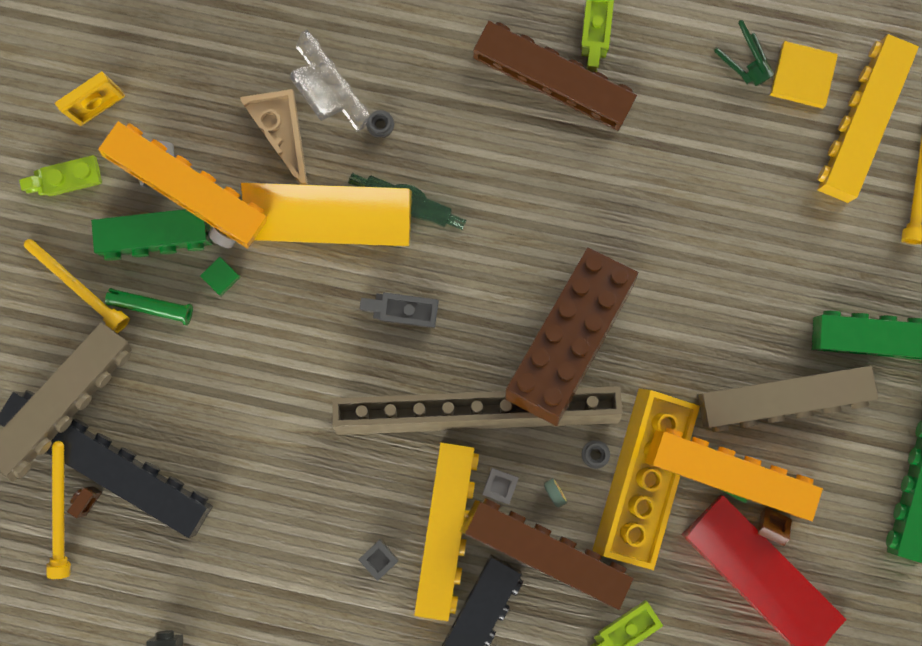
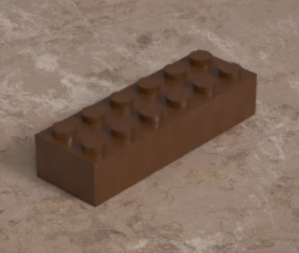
(571, 336)

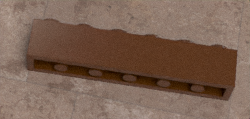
(554, 75)
(547, 554)

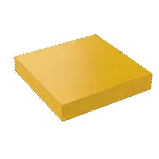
(803, 74)
(90, 99)

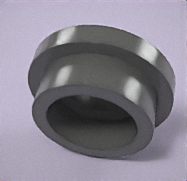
(377, 116)
(604, 454)

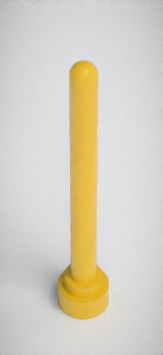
(913, 232)
(113, 319)
(58, 564)

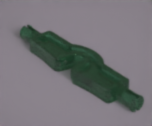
(421, 206)

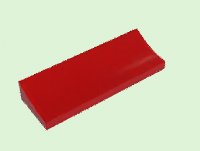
(763, 576)

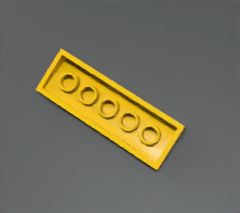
(332, 213)
(640, 492)

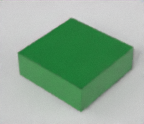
(220, 276)

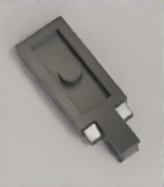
(402, 309)

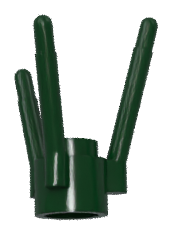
(758, 70)

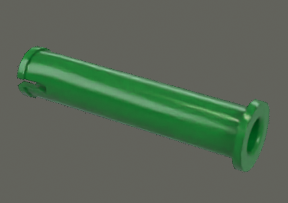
(149, 305)

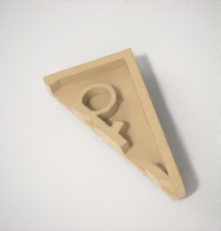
(279, 122)

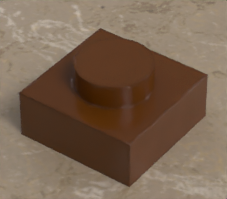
(83, 501)
(774, 526)

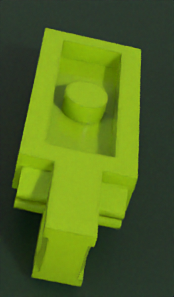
(596, 31)
(63, 177)
(630, 627)

